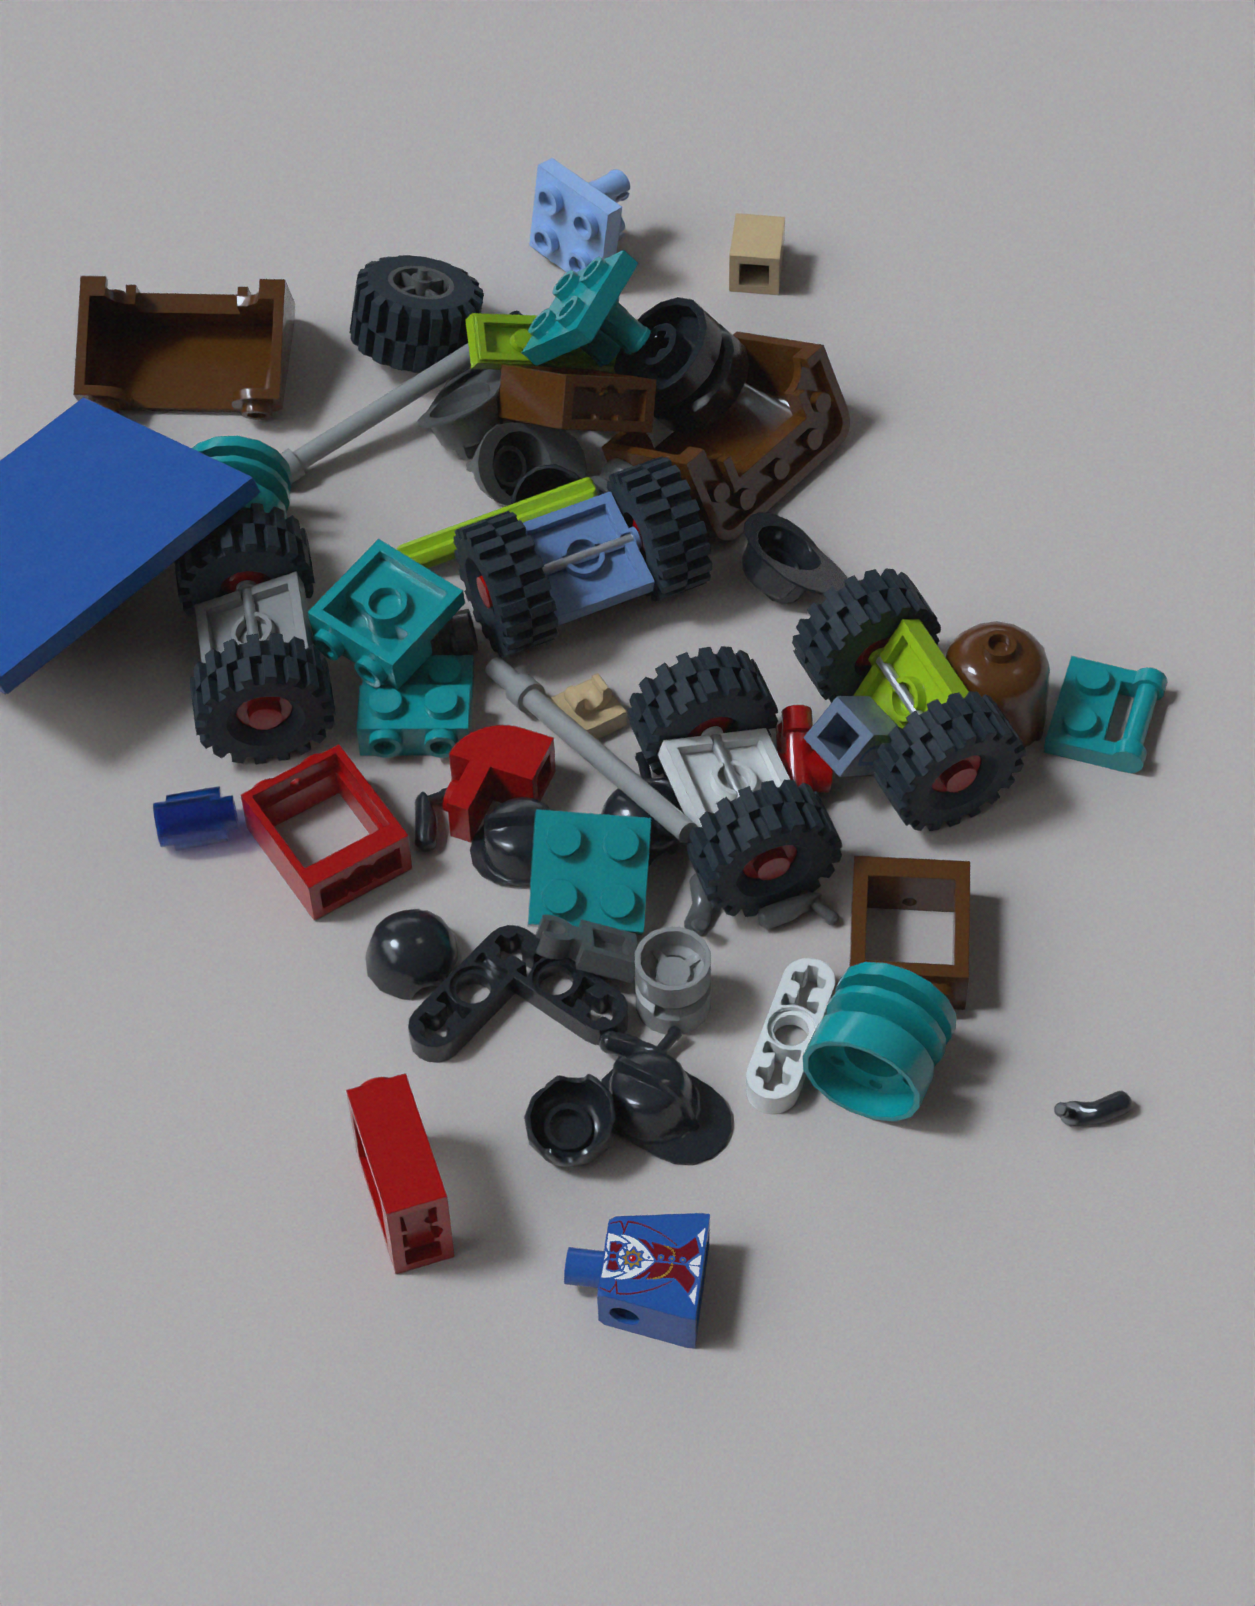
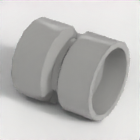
(673, 979)

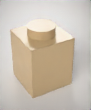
(756, 254)

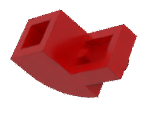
(495, 766)

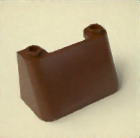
(184, 349)
(763, 444)

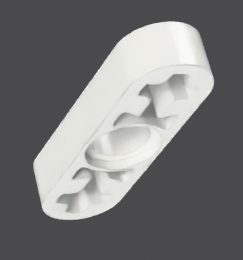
(787, 1012)

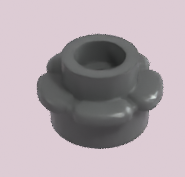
(459, 634)

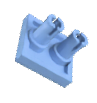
(577, 218)

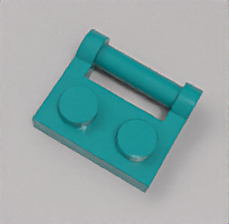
(1087, 708)

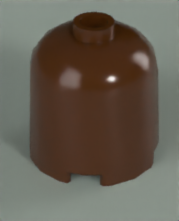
(1010, 669)

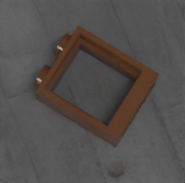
(577, 398)
(920, 887)

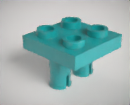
(588, 315)

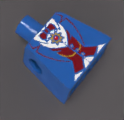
(648, 1274)

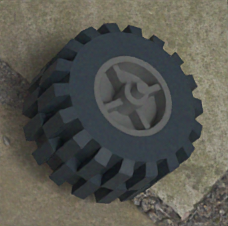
(412, 311)

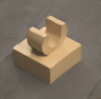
(592, 707)

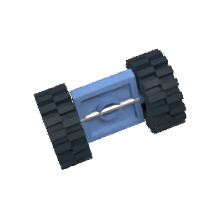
(583, 557)

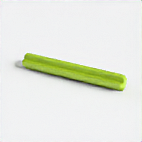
(440, 546)

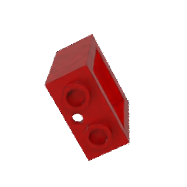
(348, 871)
(400, 1173)

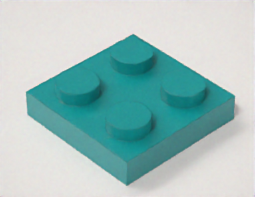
(589, 869)

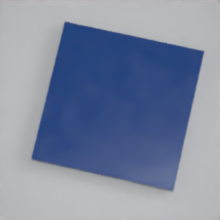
(91, 520)

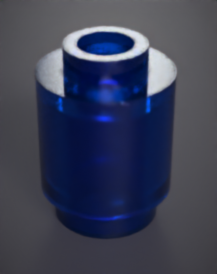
(195, 818)

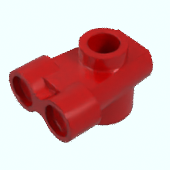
(797, 756)

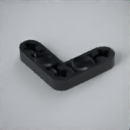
(504, 980)

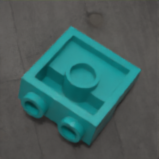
(384, 615)
(421, 716)

